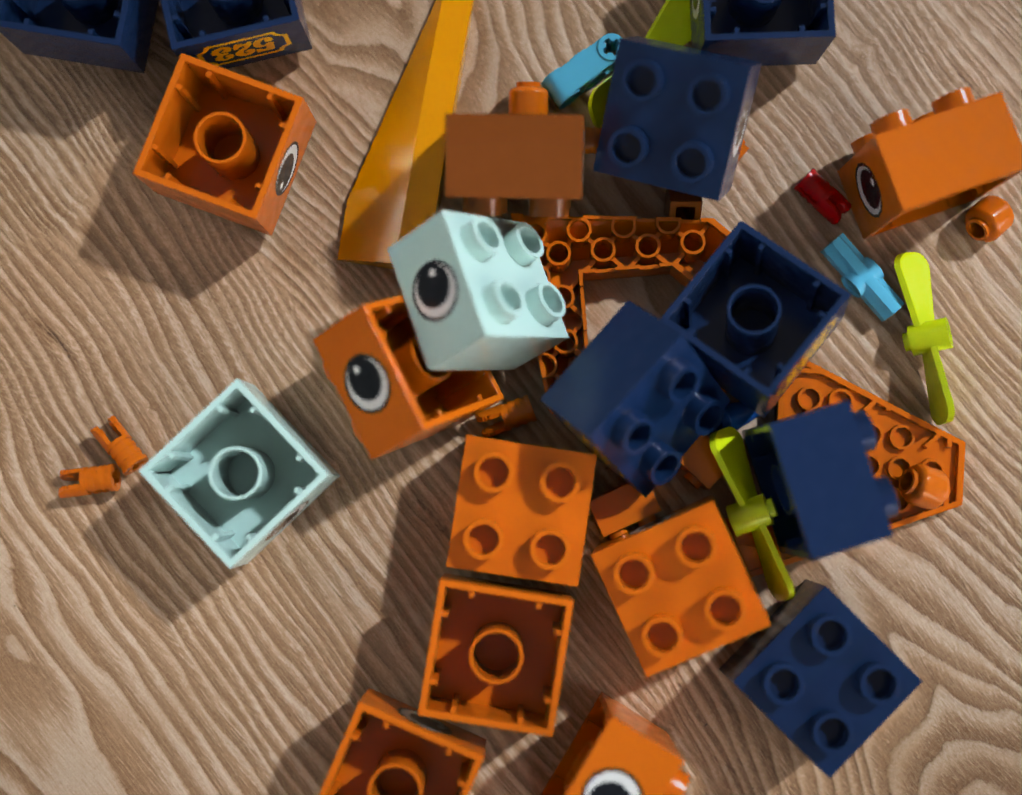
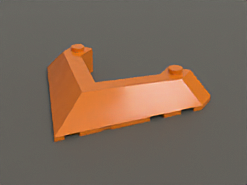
(611, 249)

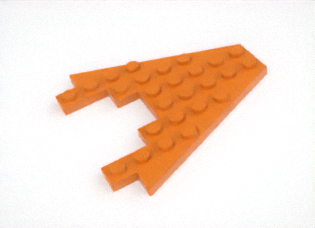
(901, 443)

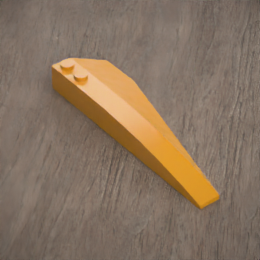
(406, 162)

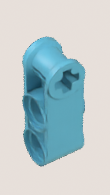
(582, 71)

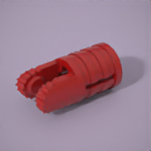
(823, 196)

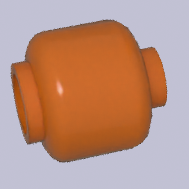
(528, 99)
(989, 218)
(924, 486)

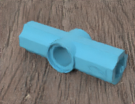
(862, 277)

